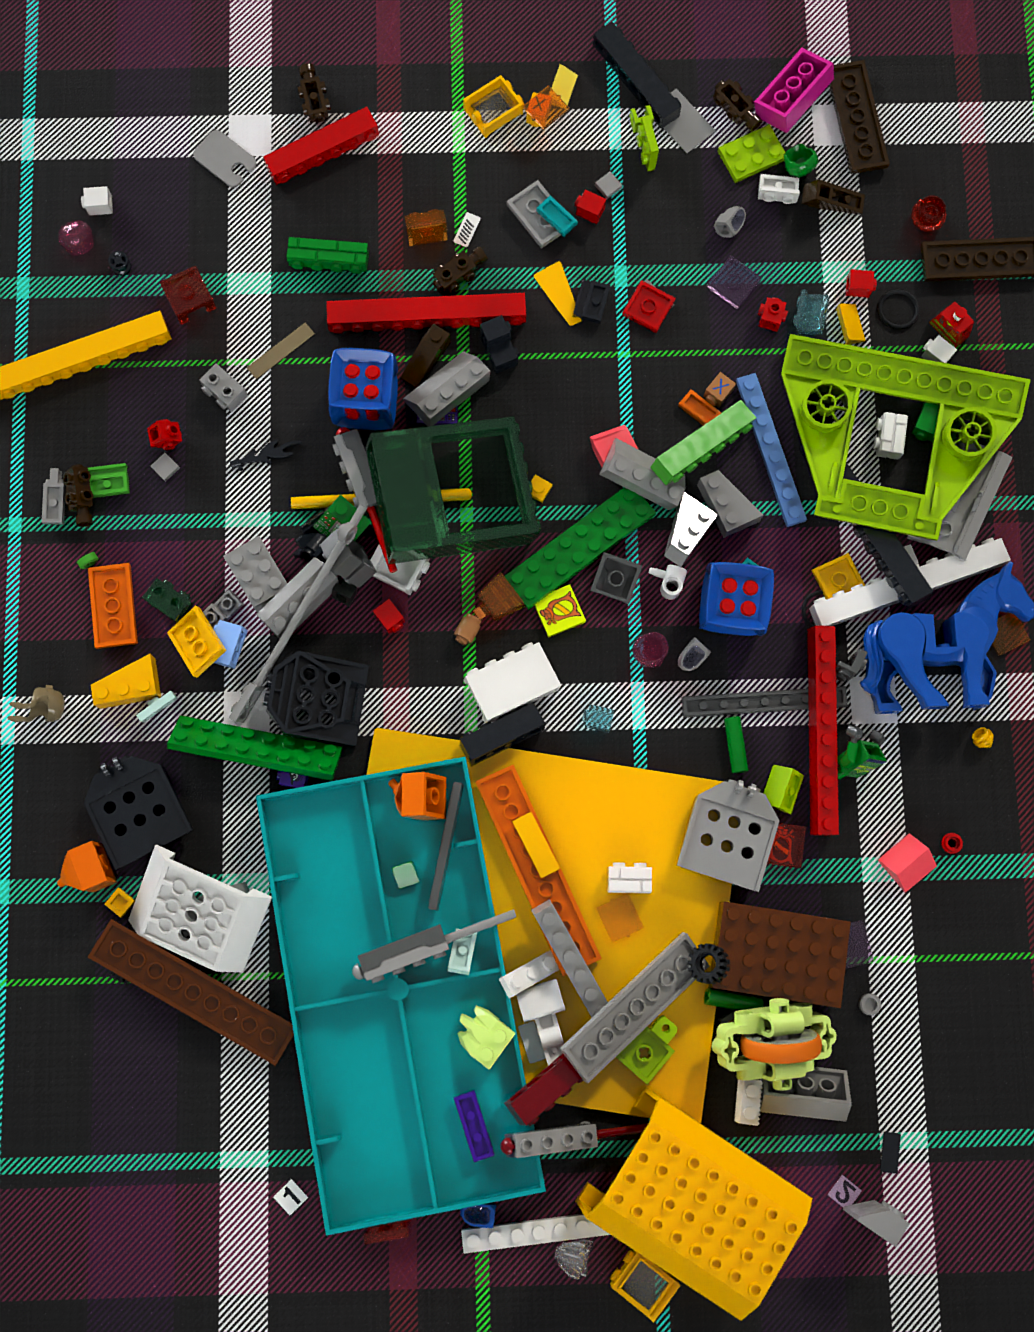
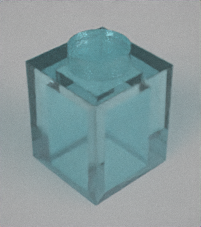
(598, 718)

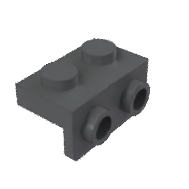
(855, 664)

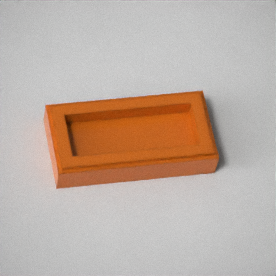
(698, 408)

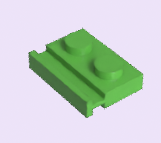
(109, 480)

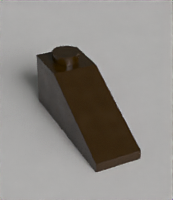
(832, 197)
(426, 355)

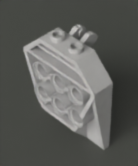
(748, 807)

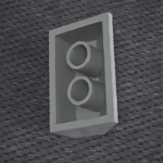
(880, 1218)

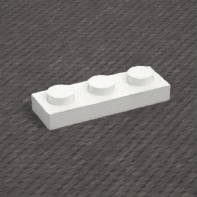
(529, 974)

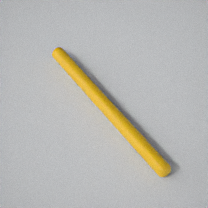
(327, 500)

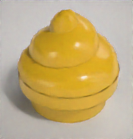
(982, 738)

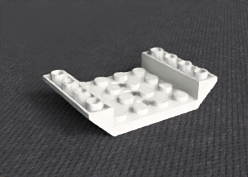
(225, 919)

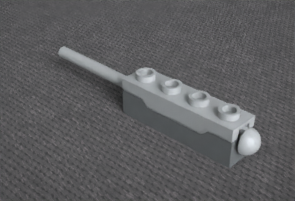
(416, 949)

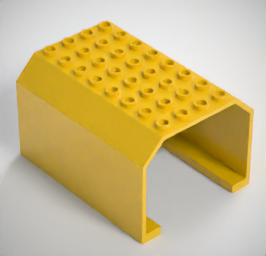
(700, 1209)

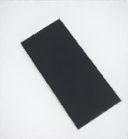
(890, 1152)

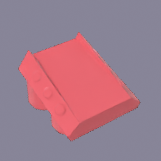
(603, 441)

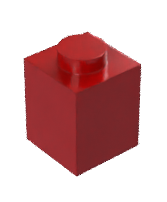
(590, 206)
(860, 283)
(389, 617)

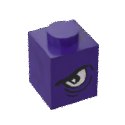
(292, 780)

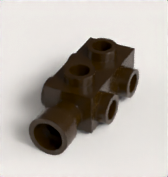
(312, 92)
(736, 104)
(458, 273)
(75, 489)

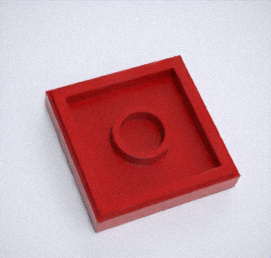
(648, 306)

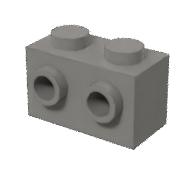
(223, 388)

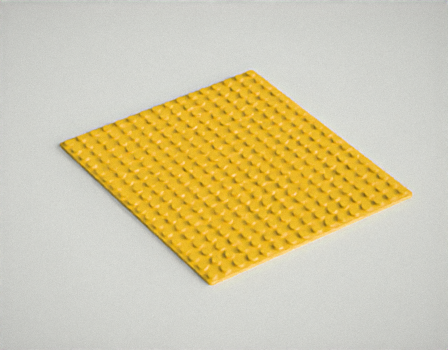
(591, 820)

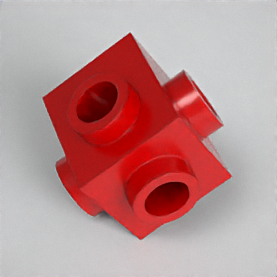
(772, 314)
(164, 434)

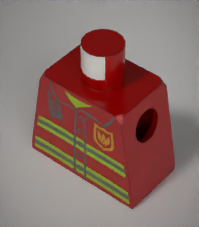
(953, 324)

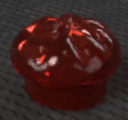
(929, 213)

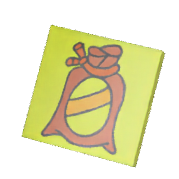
(559, 611)

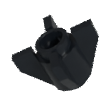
(310, 546)

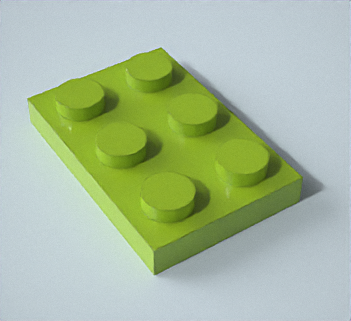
(752, 153)

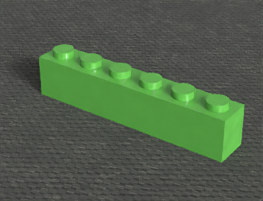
(703, 442)

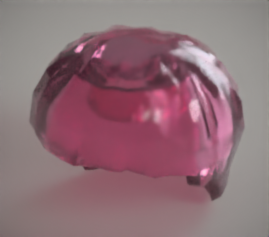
(76, 237)
(650, 649)

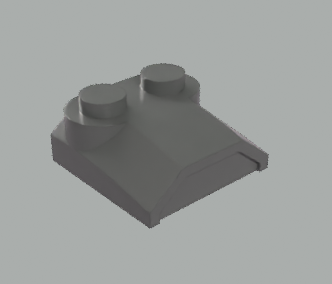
(616, 577)

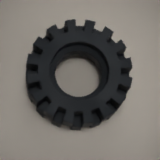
(720, 967)

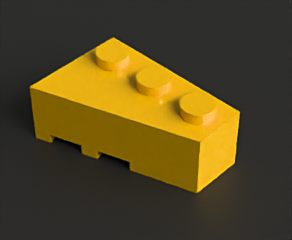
(128, 685)

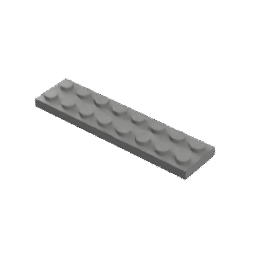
(631, 1009)

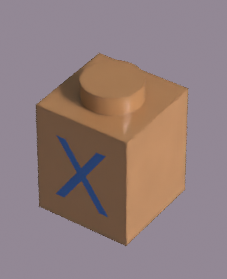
(719, 390)

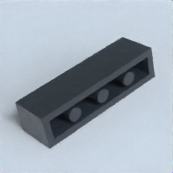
(502, 734)

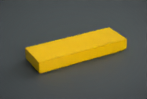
(536, 845)

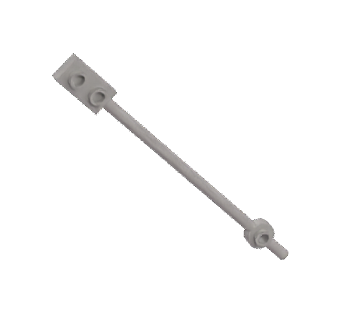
(252, 691)

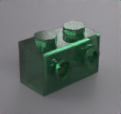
(167, 600)

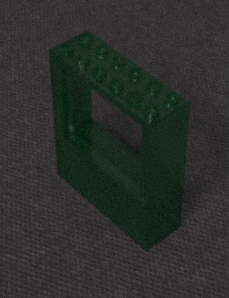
(411, 496)

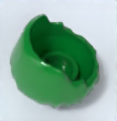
(800, 160)

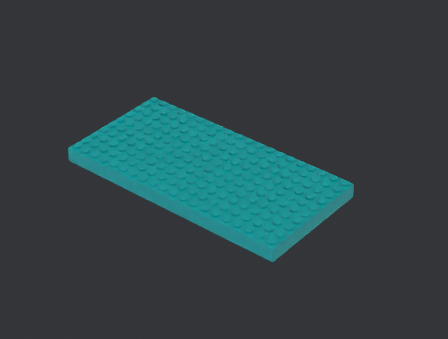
(388, 1053)

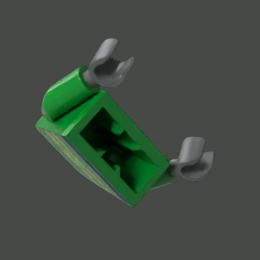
(861, 755)

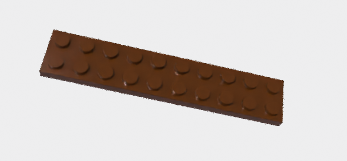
(192, 992)

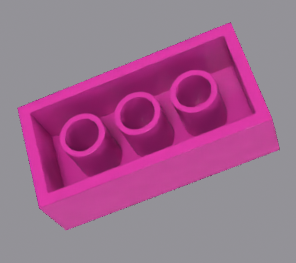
(794, 90)

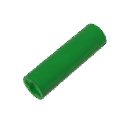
(736, 745)
(731, 1000)

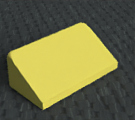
(564, 83)

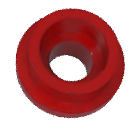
(958, 843)

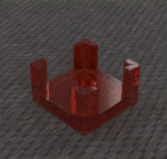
(187, 293)

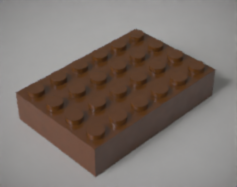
(782, 954)

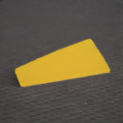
(556, 287)

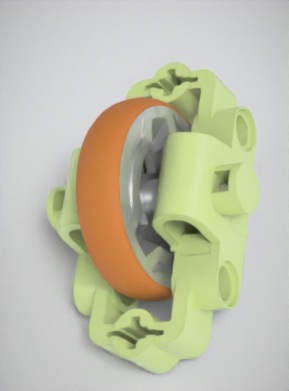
(774, 1042)

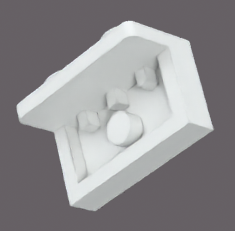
(778, 188)

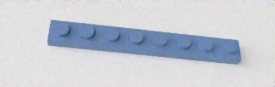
(771, 451)

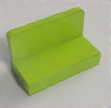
(783, 787)

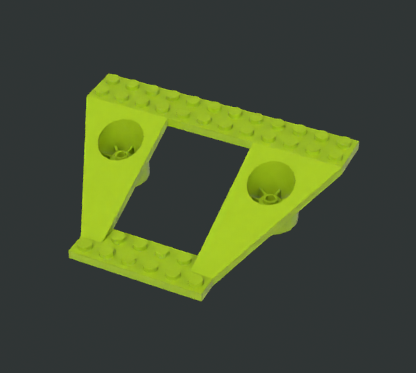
(962, 393)

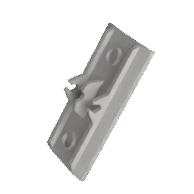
(968, 513)

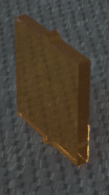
(546, 107)
(1010, 634)

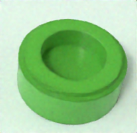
(87, 560)

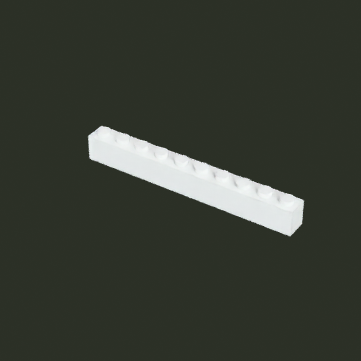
(936, 572)

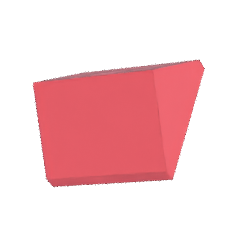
(908, 862)

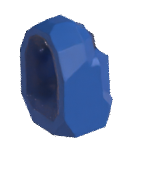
(479, 1215)

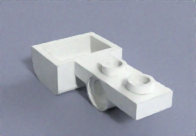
(540, 1004)

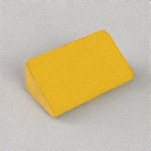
(850, 323)

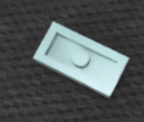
(156, 705)
(462, 954)

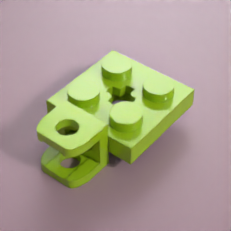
(646, 137)
(658, 1046)

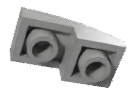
(223, 608)

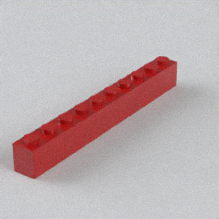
(424, 312)
(823, 731)

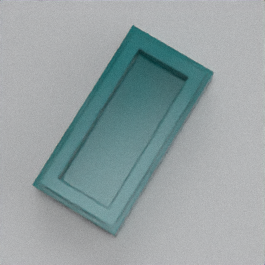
(557, 216)

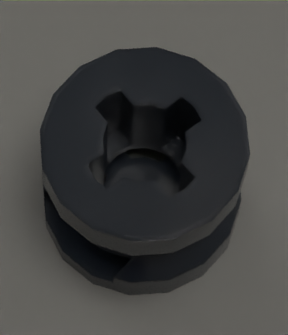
(117, 258)

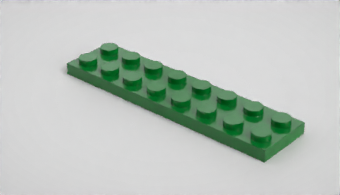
(579, 546)
(255, 747)

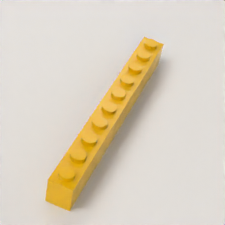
(83, 354)

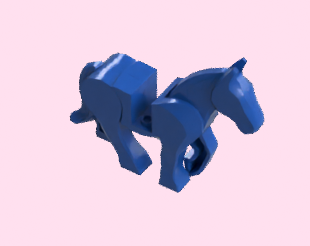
(909, 642)

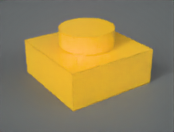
(540, 488)
(120, 902)

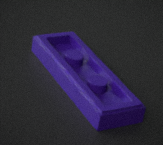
(474, 1126)

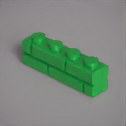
(327, 254)

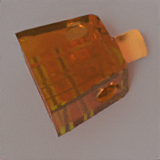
(498, 599)

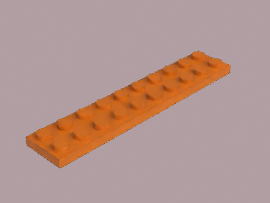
(506, 802)

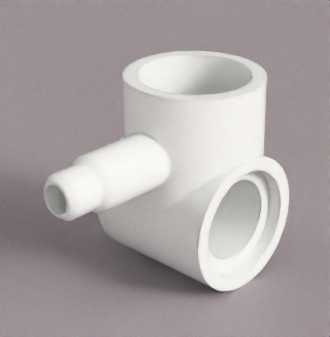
(673, 575)

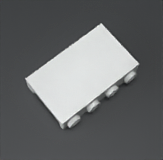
(405, 578)
(512, 681)

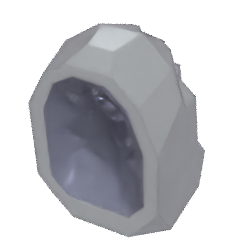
(730, 221)
(693, 655)

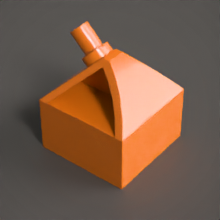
(420, 795)
(87, 868)

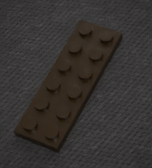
(858, 118)
(978, 259)

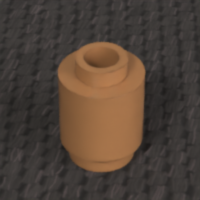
(467, 629)

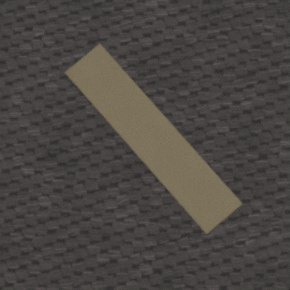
(280, 350)

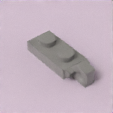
(54, 498)

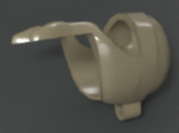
(44, 702)

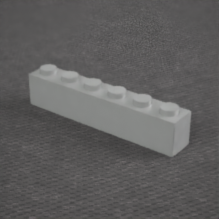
(570, 957)

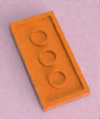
(112, 605)

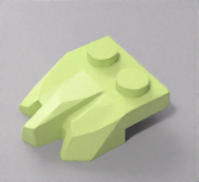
(485, 1036)

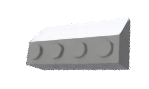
(448, 388)
(632, 470)
(284, 604)
(818, 1095)

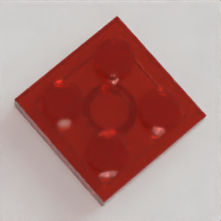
(387, 1232)

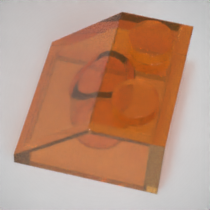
(426, 227)

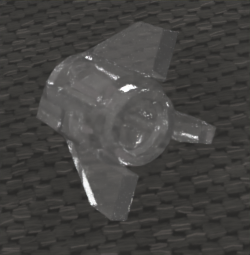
(574, 1257)

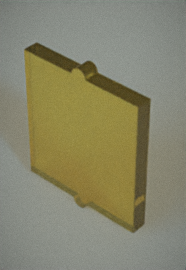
(619, 917)

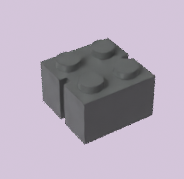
(352, 562)

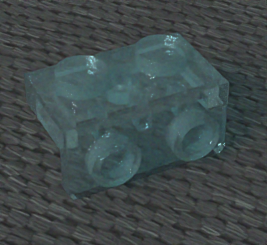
(811, 313)

